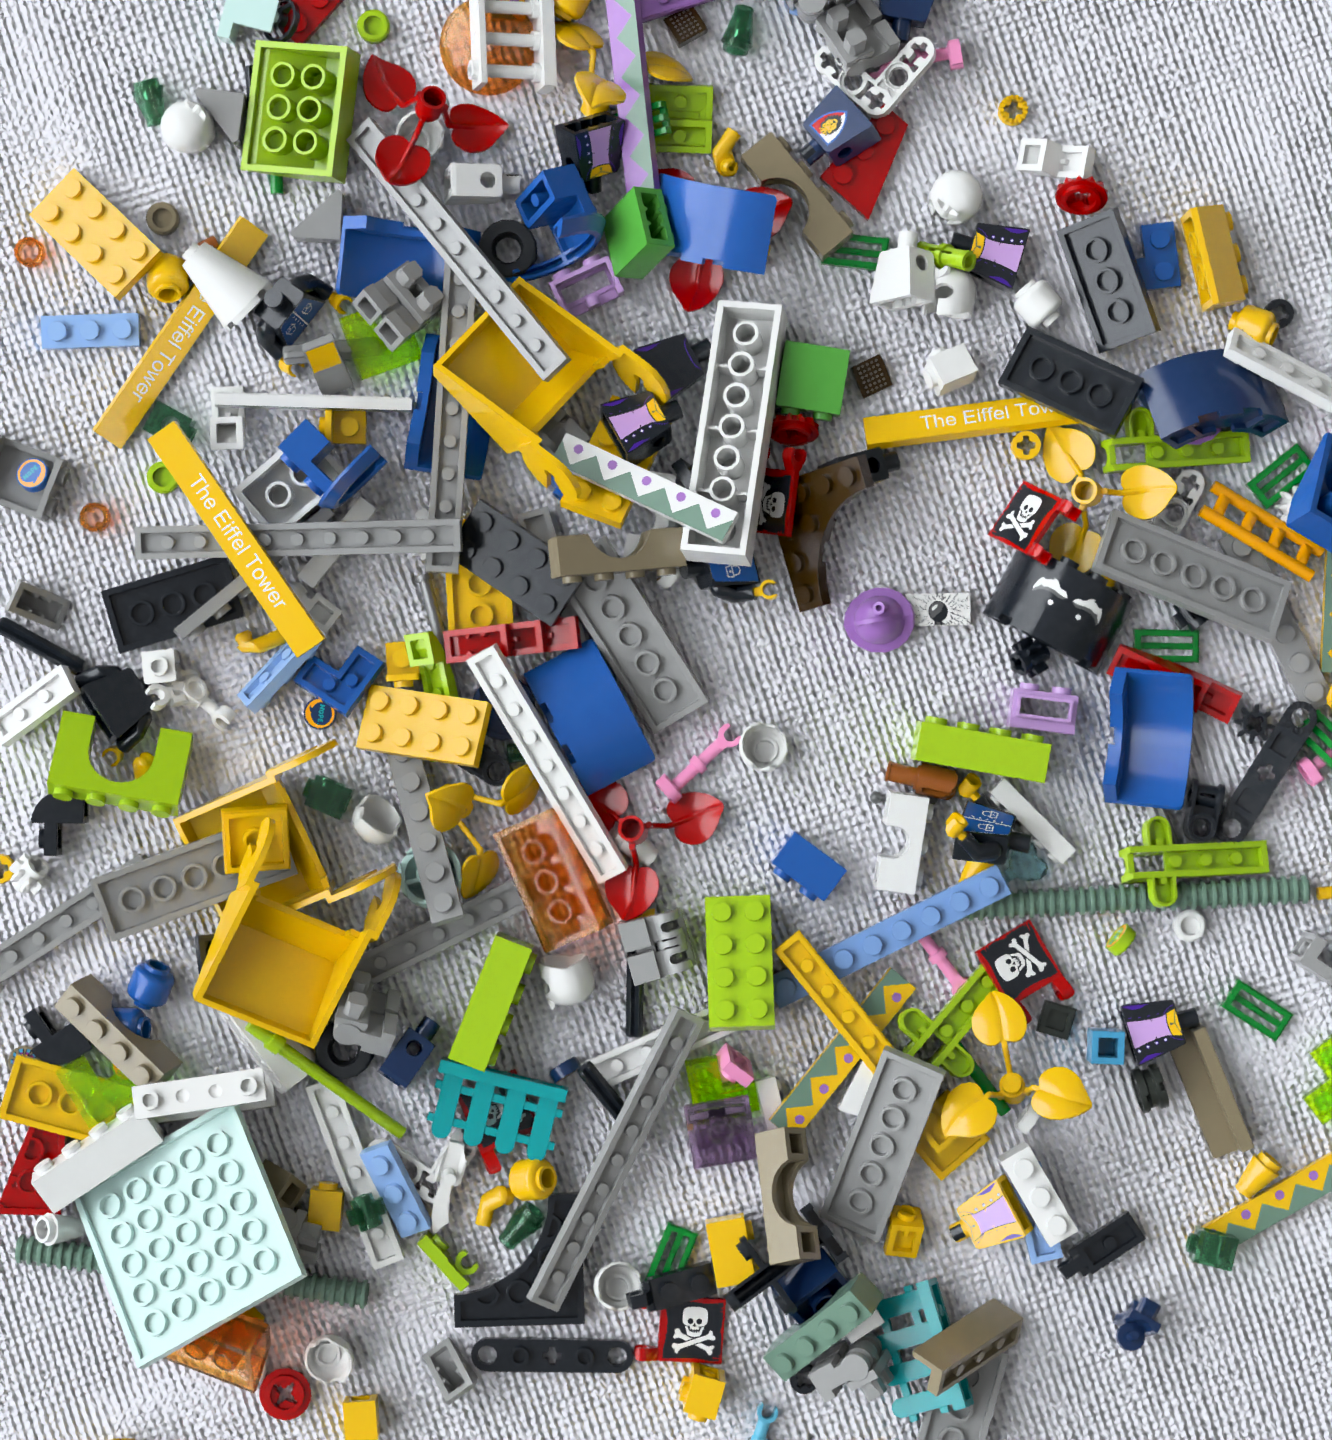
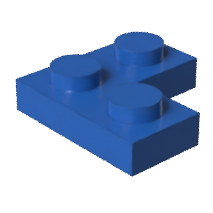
(1160, 256)
(340, 688)

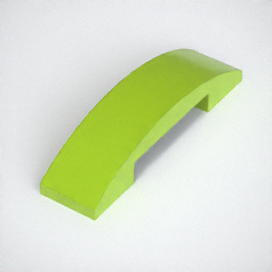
(428, 654)

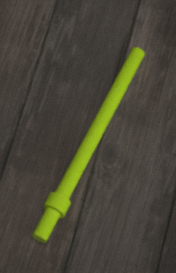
(277, 1044)

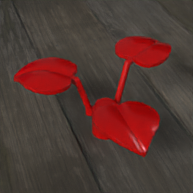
(403, 161)
(699, 284)
(694, 822)

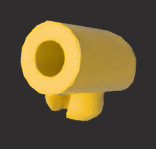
(260, 644)

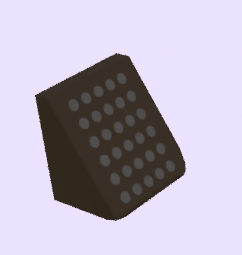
(685, 26)
(871, 376)

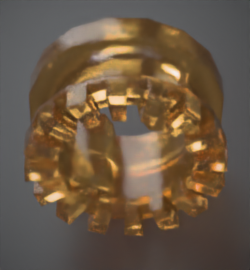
(31, 242)
(99, 526)

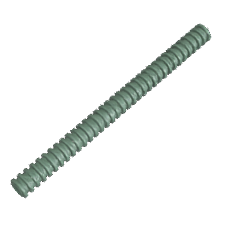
(1135, 898)
(83, 1257)

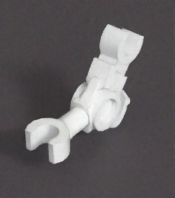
(192, 692)

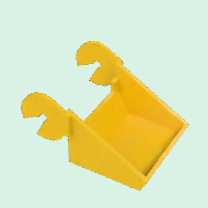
(512, 399)
(311, 881)
(281, 963)

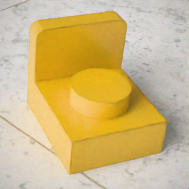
(344, 426)
(398, 666)
(904, 1232)

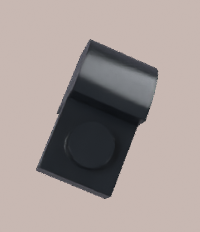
(53, 815)
(55, 1046)

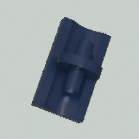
(1137, 1324)

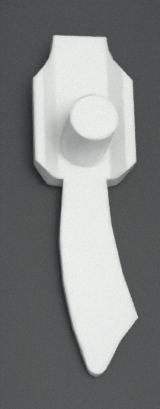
(449, 1173)

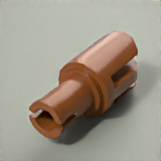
(925, 779)

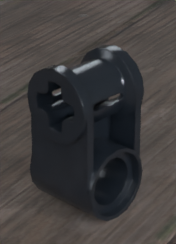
(488, 758)
(1203, 808)

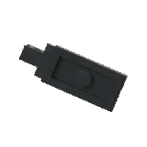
(1102, 1246)
(674, 1287)

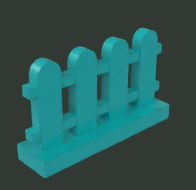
(482, 1097)
(931, 1301)

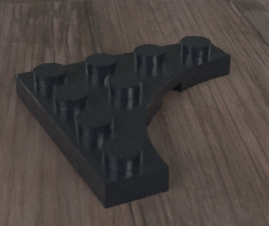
(506, 1300)

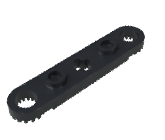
(1278, 751)
(526, 1355)

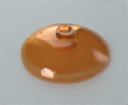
(456, 48)

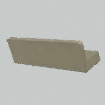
(1210, 1094)
(969, 1344)

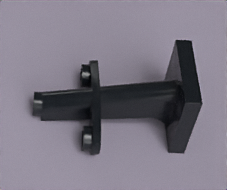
(769, 1274)

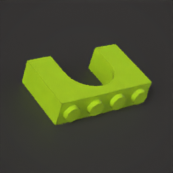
(155, 791)

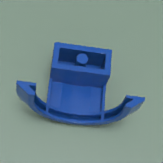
(562, 202)
(308, 447)

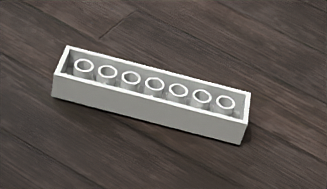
(736, 424)

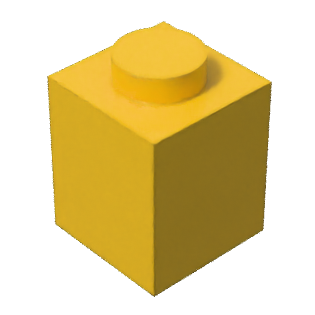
(326, 1206)
(361, 1417)

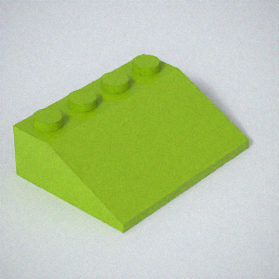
(300, 110)

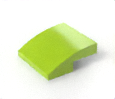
(689, 115)

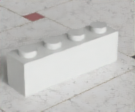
(277, 1068)
(95, 1158)

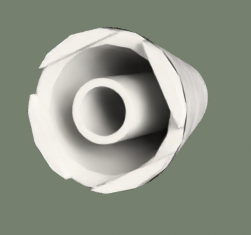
(224, 283)

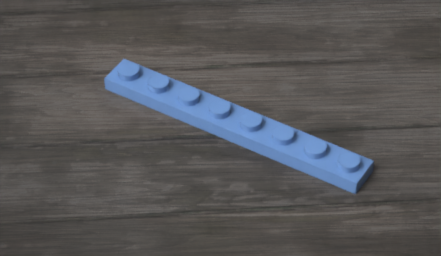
(901, 929)

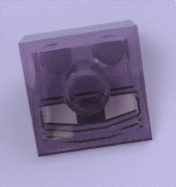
(720, 1131)

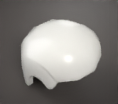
(430, 136)
(763, 747)
(376, 820)
(613, 1282)
(329, 1358)

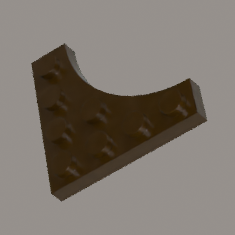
(817, 503)

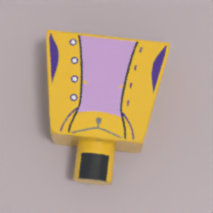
(991, 1216)

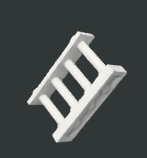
(540, 40)
(198, 1095)

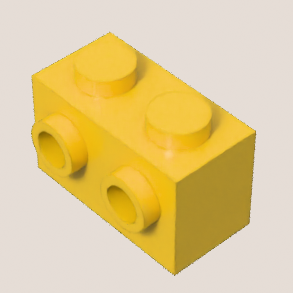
(728, 1262)
(702, 1392)

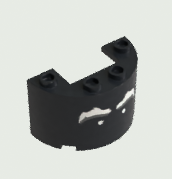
(1060, 608)

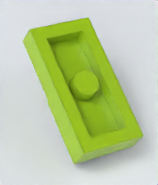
(436, 1249)

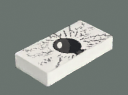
(941, 609)

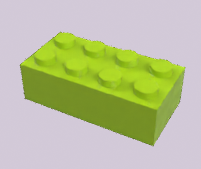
(981, 751)
(740, 963)
(491, 1000)

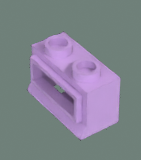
(593, 300)
(1042, 723)

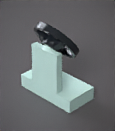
(258, 15)

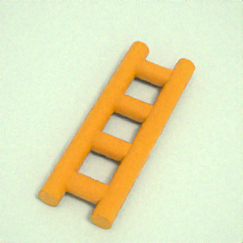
(1243, 532)

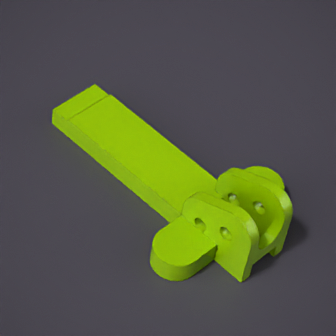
(1223, 449)
(1188, 860)
(949, 1025)

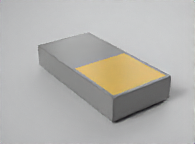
(327, 365)

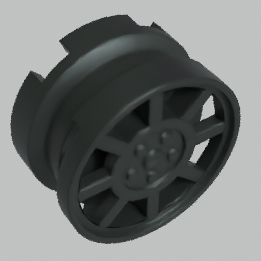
(1149, 1088)

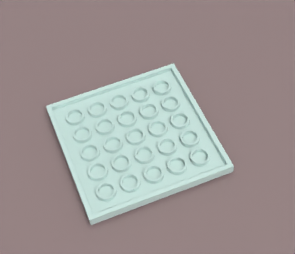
(189, 1235)

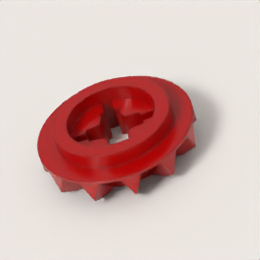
(1078, 203)
(794, 430)
(288, 1408)

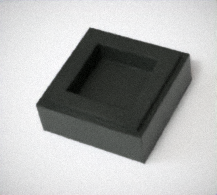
(1056, 1019)

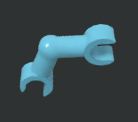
(763, 1423)

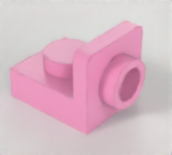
(734, 1066)

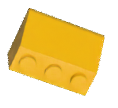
(1214, 257)

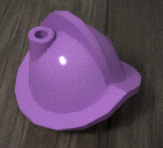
(879, 620)

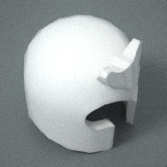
(187, 127)
(955, 197)
(953, 294)
(567, 978)

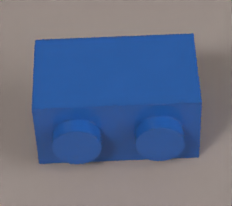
(808, 867)

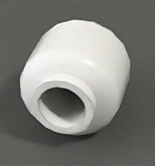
(1038, 303)

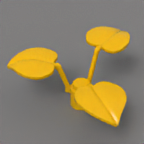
(597, 91)
(1144, 492)
(454, 803)
(1059, 1089)

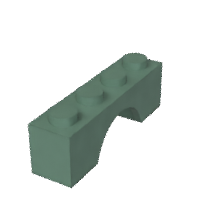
(838, 1317)

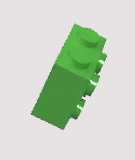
(638, 232)
(812, 380)

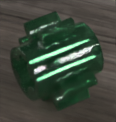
(366, 1211)

